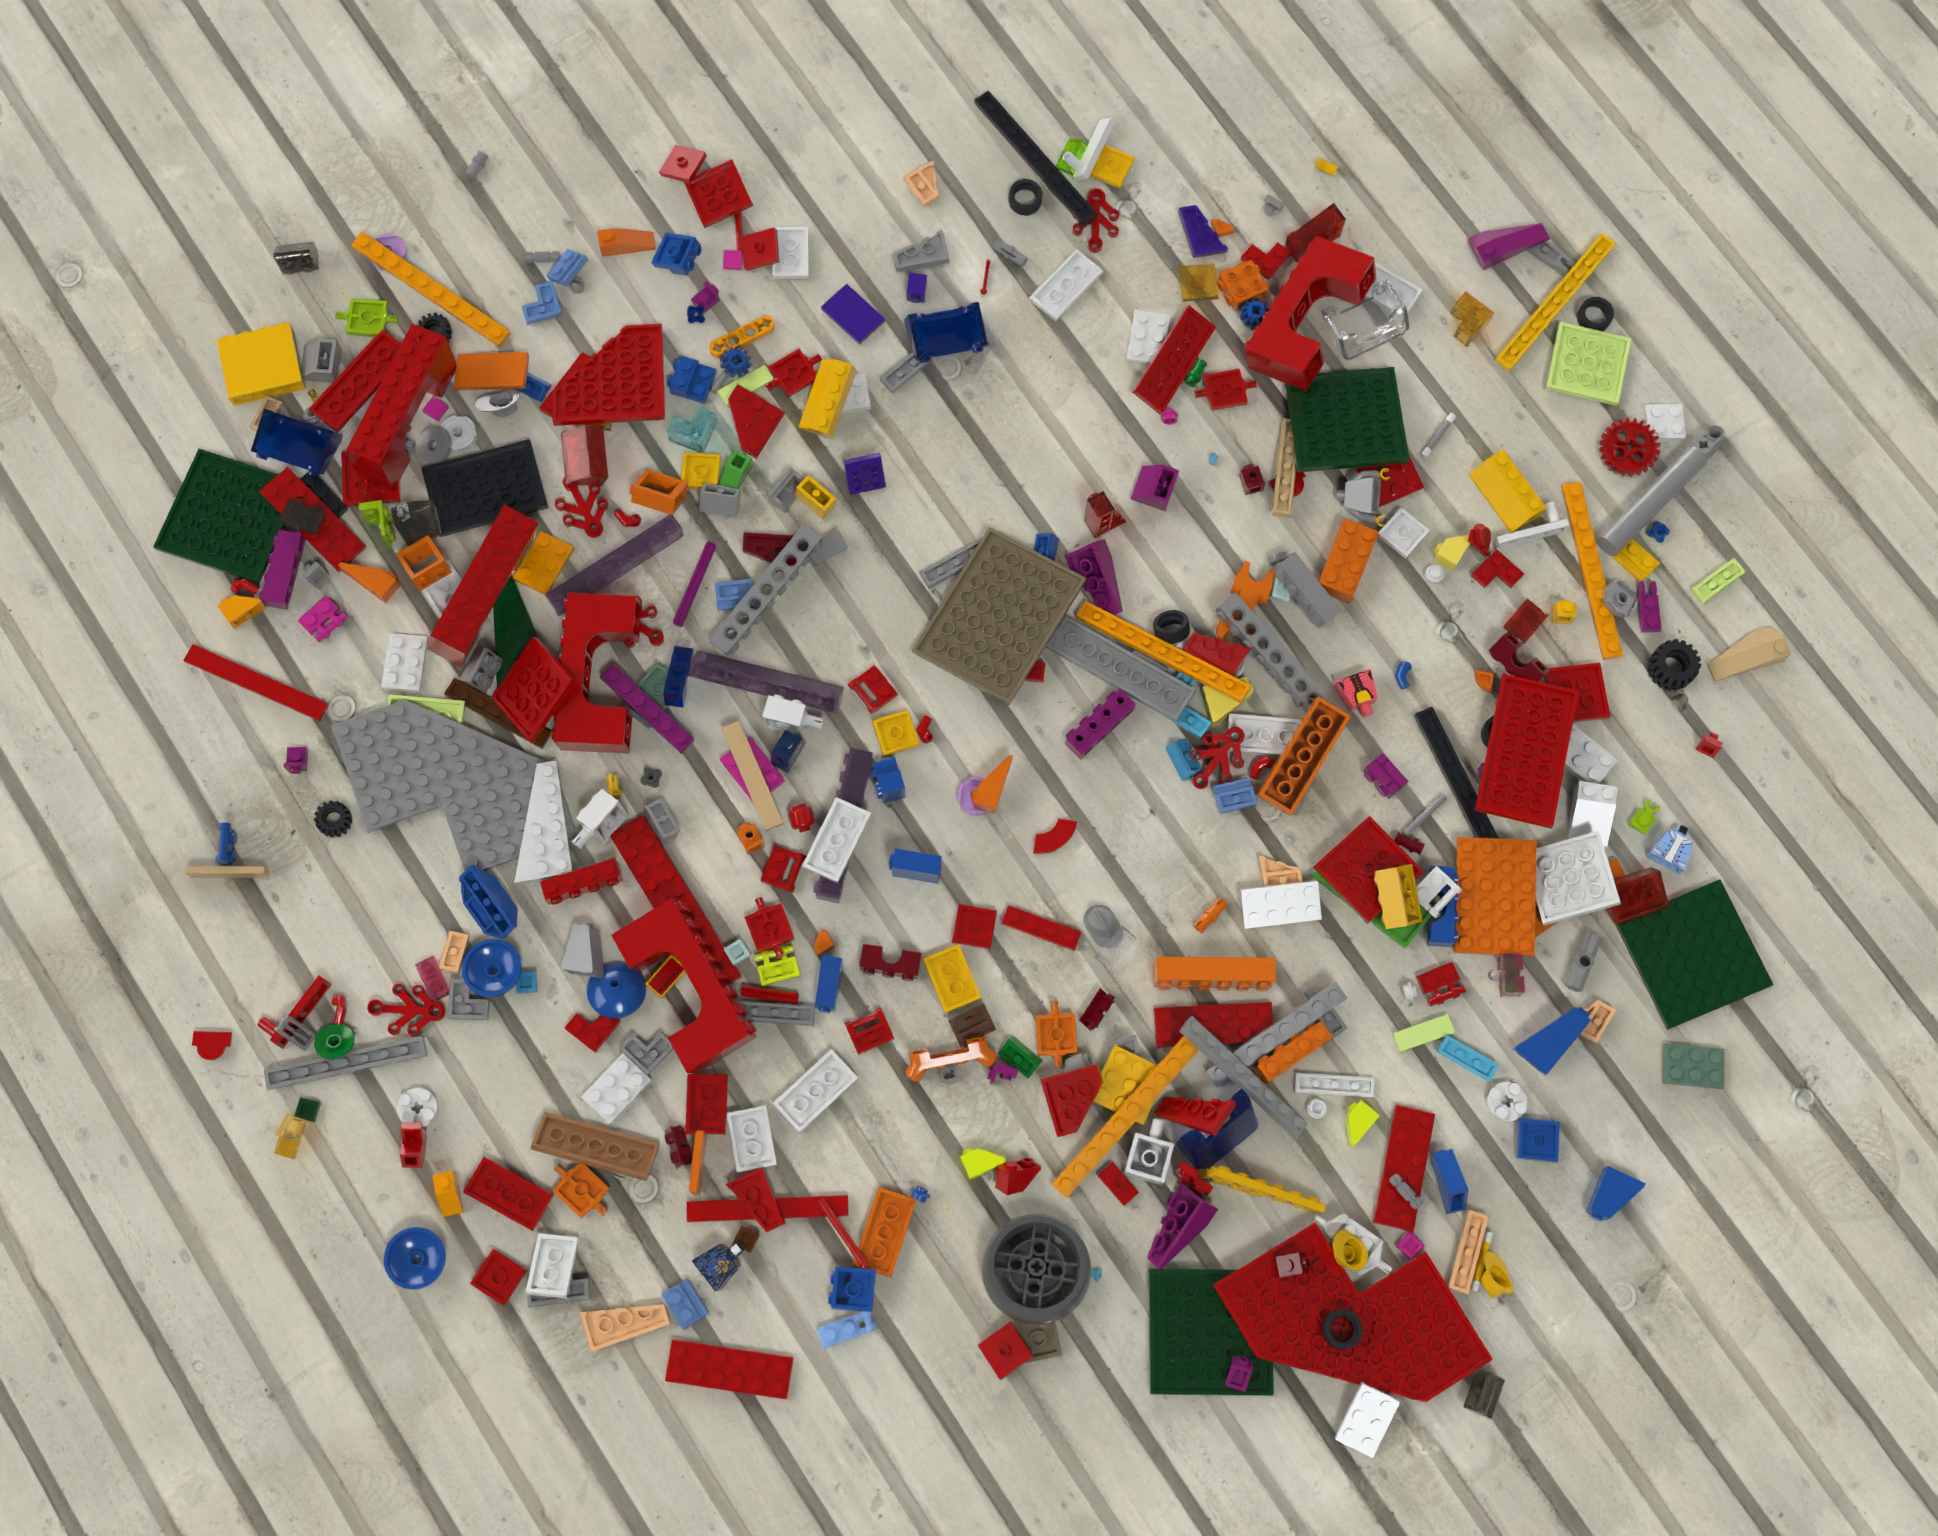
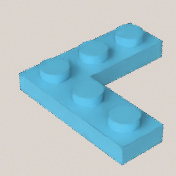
(1190, 719)

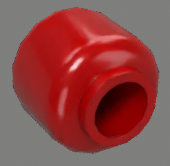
(801, 817)

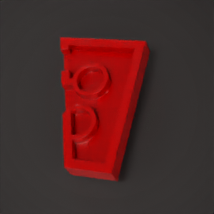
(1217, 652)
(758, 1197)

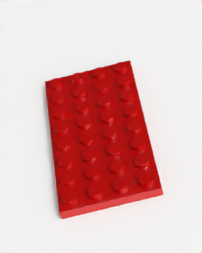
(1527, 751)

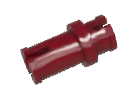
(1412, 845)

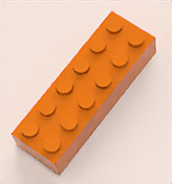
(1303, 756)
(1214, 973)

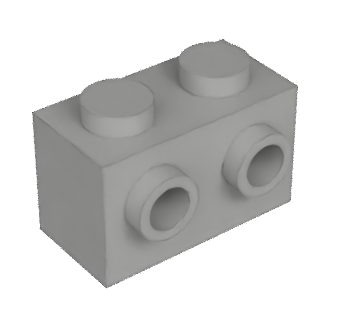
(719, 500)

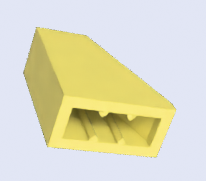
(1219, 706)

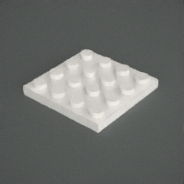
(1574, 878)

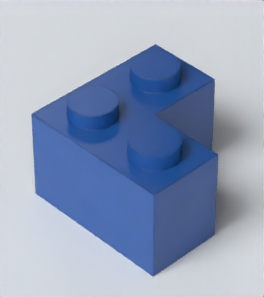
(889, 780)

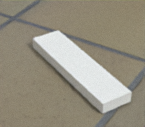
(1334, 1085)

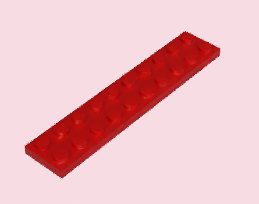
(662, 882)

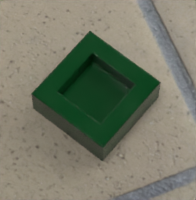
(307, 1109)

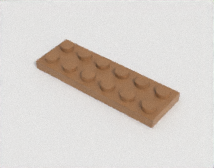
(595, 1146)

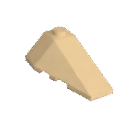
(1753, 652)

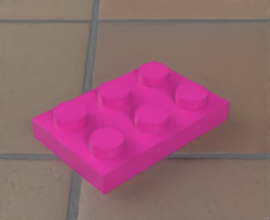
(770, 774)

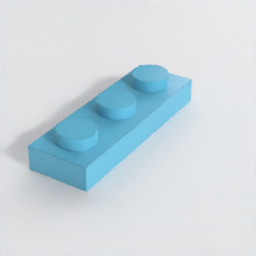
(1468, 1058)

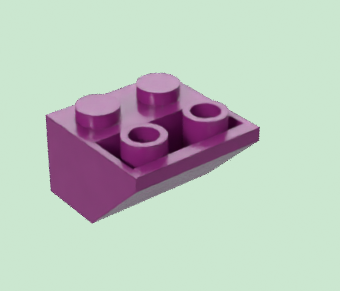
(1155, 486)

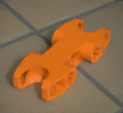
(1251, 593)

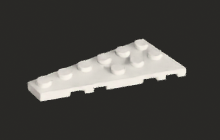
(545, 836)

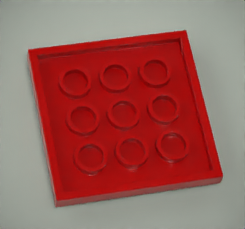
(533, 689)
(1353, 864)

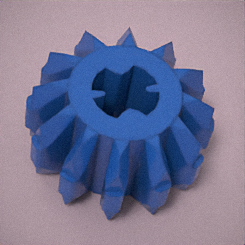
(1248, 312)
(728, 362)

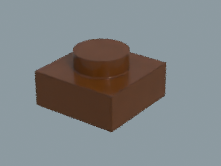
(746, 1238)

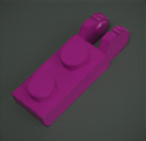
(1648, 608)

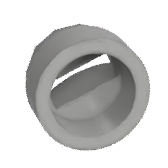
(576, 288)

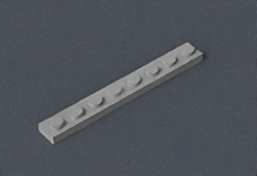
(1282, 1029)
(349, 1063)
(1243, 1077)

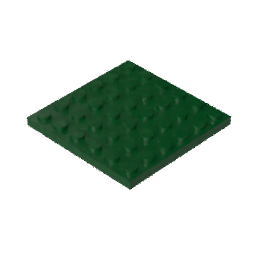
(1347, 421)
(222, 518)
(1694, 955)
(1196, 1337)

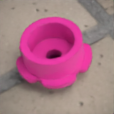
(1169, 416)

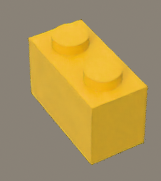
(815, 497)

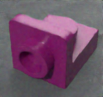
(706, 297)
(296, 760)
(1005, 1073)
(1239, 1373)

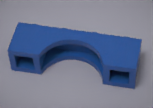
(1443, 932)

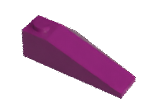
(1501, 244)
(1097, 566)
(1185, 1219)

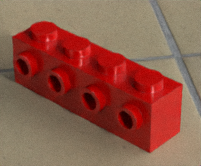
(581, 881)

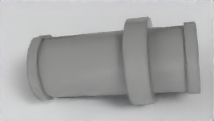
(478, 163)

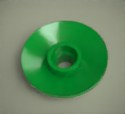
(332, 1035)

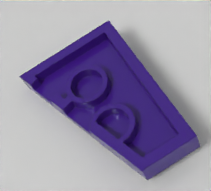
(1199, 234)

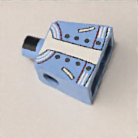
(1672, 850)

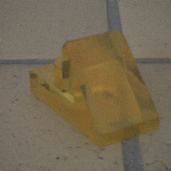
(290, 1136)

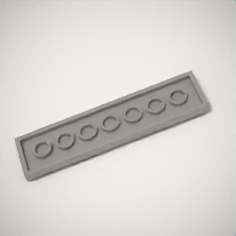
(1121, 668)

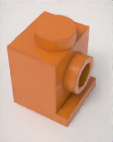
(750, 844)

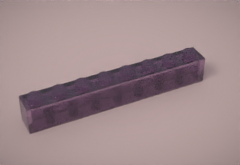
(617, 562)
(766, 681)
(852, 790)

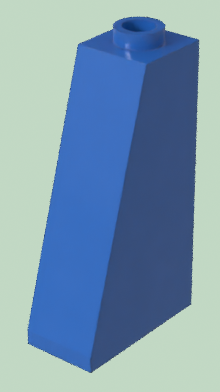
(1552, 1041)

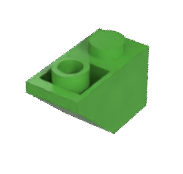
(736, 470)

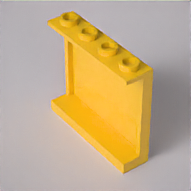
(260, 363)

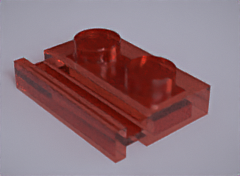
(1525, 621)

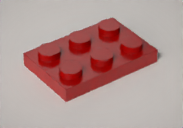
(706, 1104)

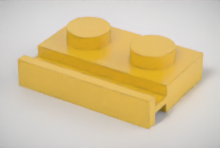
(1636, 560)

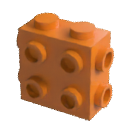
(1242, 284)

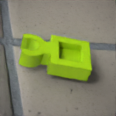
(1643, 819)

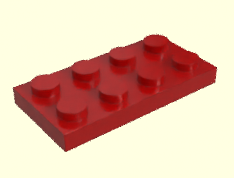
(508, 1194)

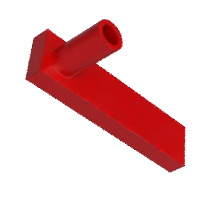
(299, 1012)

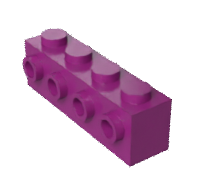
(282, 570)
(1100, 723)

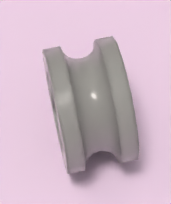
(949, 1081)

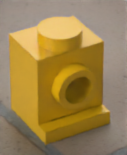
(1563, 609)

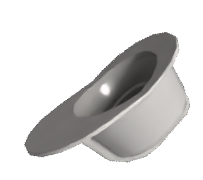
(500, 403)
(1101, 924)

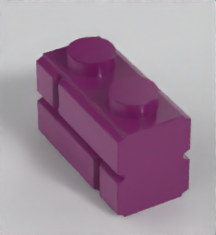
(1385, 776)

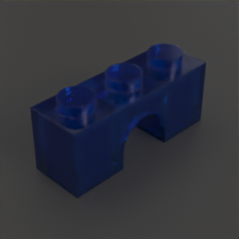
(676, 682)

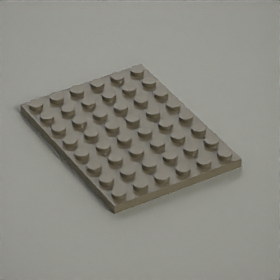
(999, 616)

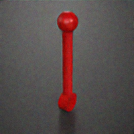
(983, 291)

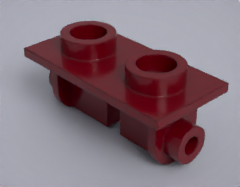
(1093, 1014)
(674, 1138)

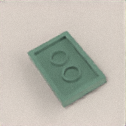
(653, 686)
(1693, 1066)

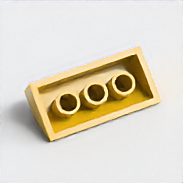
(827, 397)
(1507, 491)

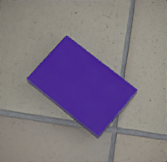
(853, 314)

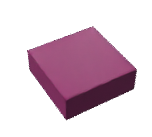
(732, 260)
(435, 409)
(1410, 1246)

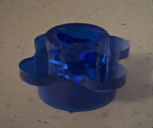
(691, 314)

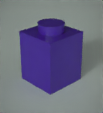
(916, 288)

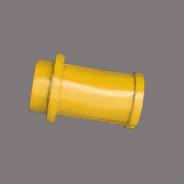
(1326, 166)
(613, 786)

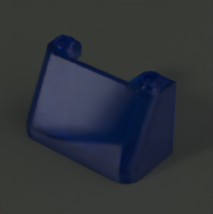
(946, 332)
(295, 442)
(1207, 1151)

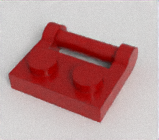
(878, 687)
(778, 865)
(871, 1037)

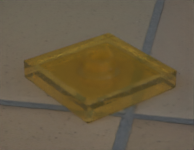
(1198, 282)

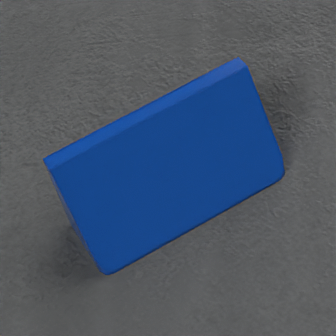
(535, 387)
(1046, 545)

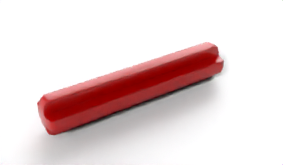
(769, 994)

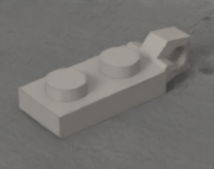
(1331, 1019)

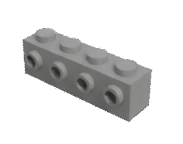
(1306, 590)

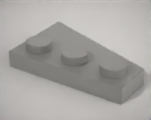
(925, 254)

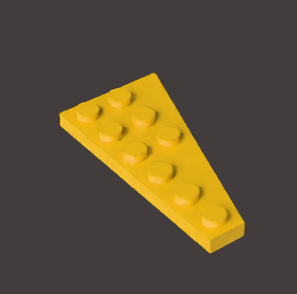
(1259, 1188)

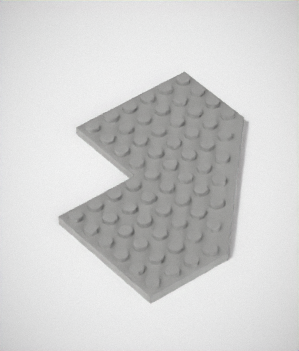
(417, 761)

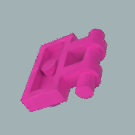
(321, 614)

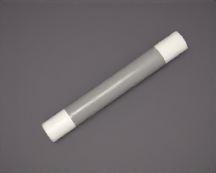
(1440, 432)

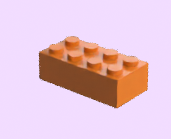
(1347, 560)

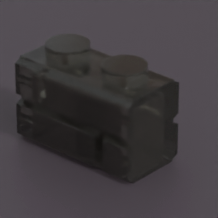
(303, 517)
(1483, 1393)

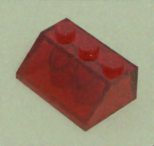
(584, 455)
(1639, 895)

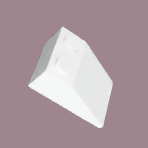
(1592, 809)

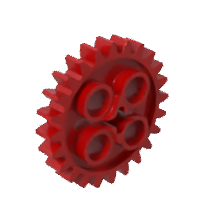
(1631, 431)

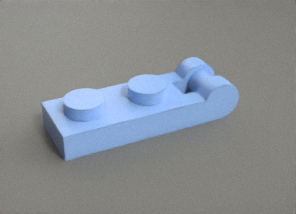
(846, 1329)

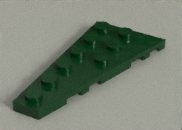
(511, 627)

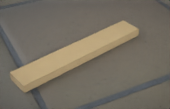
(1285, 473)
(752, 776)

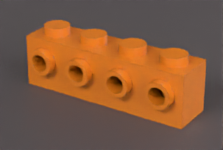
(1291, 1054)

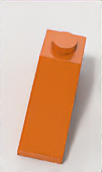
(624, 241)
(374, 580)
(991, 788)

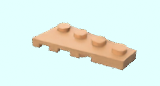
(618, 1325)

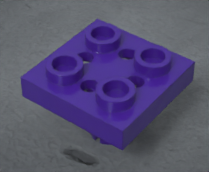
(865, 469)

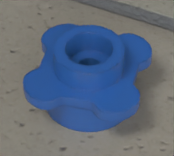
(1657, 526)
(920, 1194)

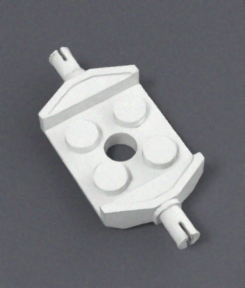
(1372, 1243)

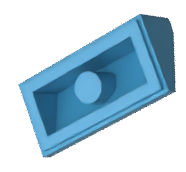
(1180, 756)

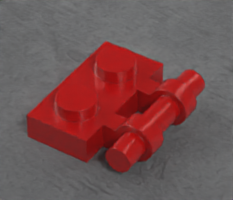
(1437, 978)

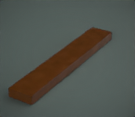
(489, 709)

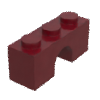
(1506, 653)
(872, 962)

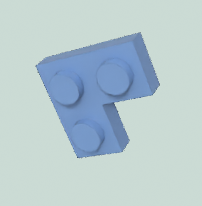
(546, 307)

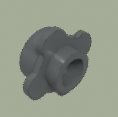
(651, 782)

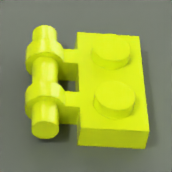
(779, 970)

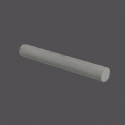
(722, 379)
(1424, 815)

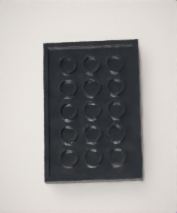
(477, 486)

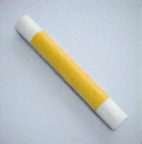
(1480, 1262)

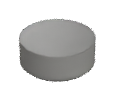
(1273, 559)

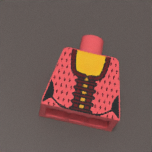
(1358, 692)

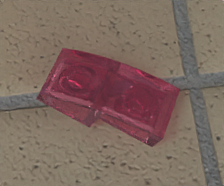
(433, 978)

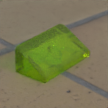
(1076, 147)

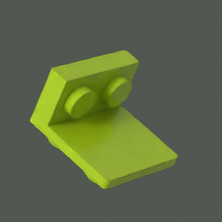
(377, 513)

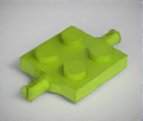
(366, 317)

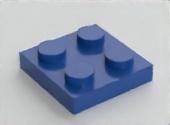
(1538, 1140)

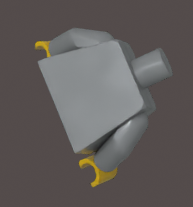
(1363, 495)

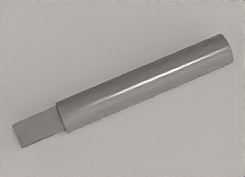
(1660, 492)

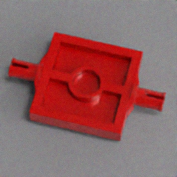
(793, 372)
(1225, 389)
(769, 928)

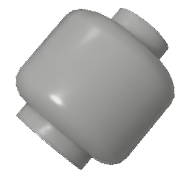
(1077, 1061)

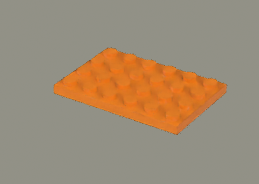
(1496, 896)

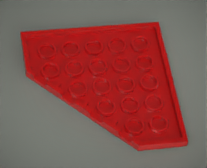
(617, 383)

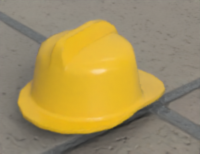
(1349, 1251)
(1496, 1276)

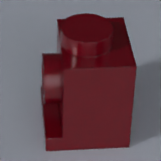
(1249, 484)

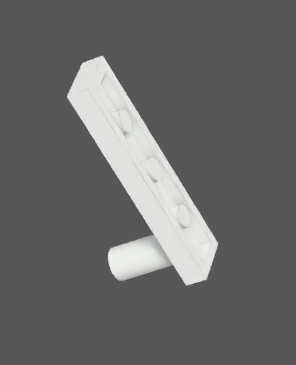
(1085, 165)
(1554, 527)

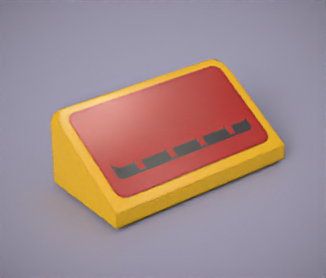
(665, 976)

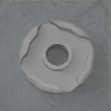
(425, 443)
(1612, 602)

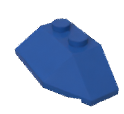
(488, 902)

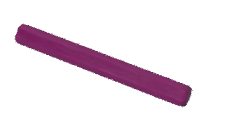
(694, 584)

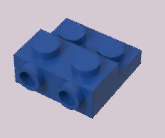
(677, 253)
(691, 379)
(852, 1289)

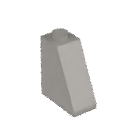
(584, 952)

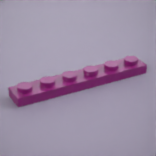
(646, 708)

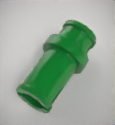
(1194, 375)

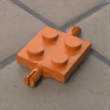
(1056, 1034)
(581, 1189)

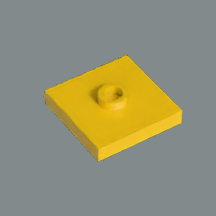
(1112, 166)
(700, 469)
(895, 733)

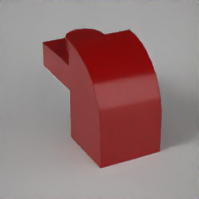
(413, 1146)

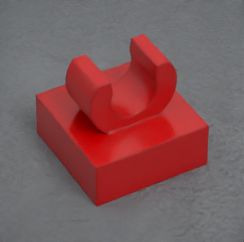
(1709, 745)

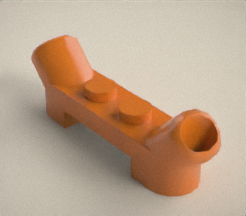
(922, 1061)

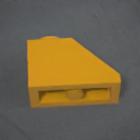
(240, 609)
(448, 1193)

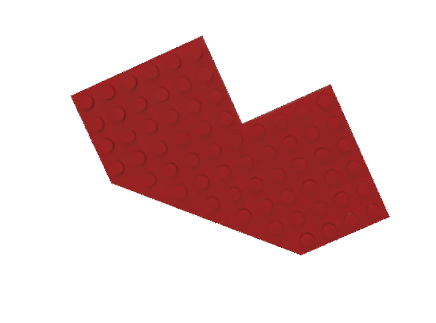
(1412, 1325)

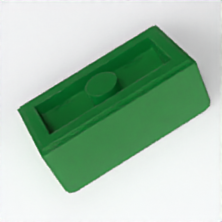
(1020, 1057)

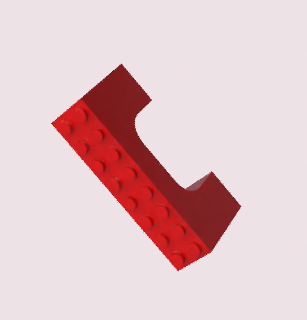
(1321, 272)
(419, 367)
(482, 585)
(587, 625)
(722, 1021)

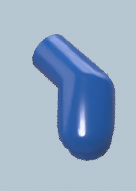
(1400, 674)

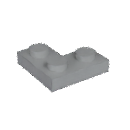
(464, 1008)
(647, 1057)

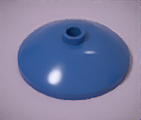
(483, 960)
(619, 1000)
(401, 1254)

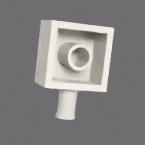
(788, 715)
(599, 819)
(1149, 1155)

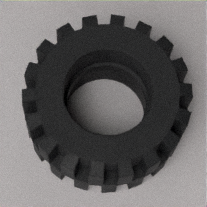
(1680, 652)

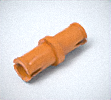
(1210, 915)

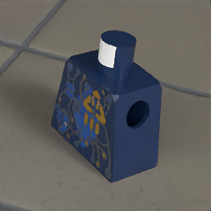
(788, 750)
(719, 1264)

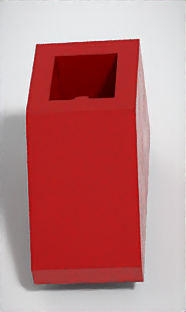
(1016, 1175)

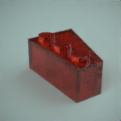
(1326, 224)
(1102, 514)

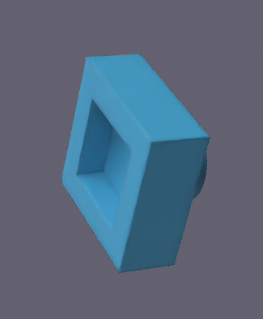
(527, 983)

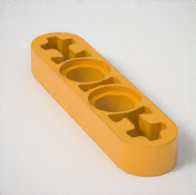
(740, 334)

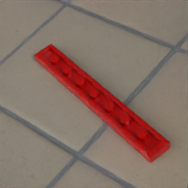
(256, 682)
(790, 1207)

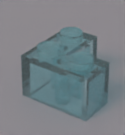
(693, 434)

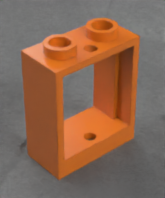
(656, 500)
(418, 552)

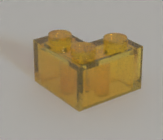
(1473, 316)

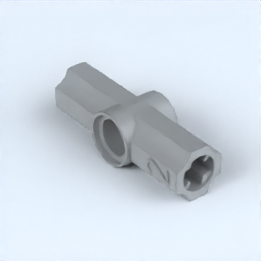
(1587, 951)

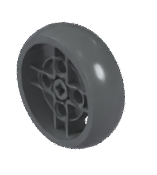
(1048, 1284)

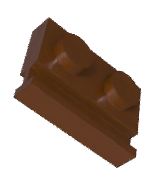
(972, 1024)

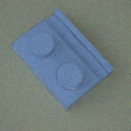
(567, 267)
(731, 593)
(1234, 795)
(685, 1304)

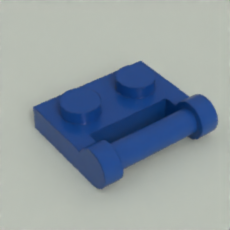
(228, 838)

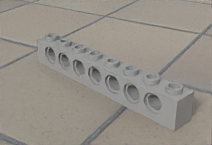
(803, 535)
(1286, 661)

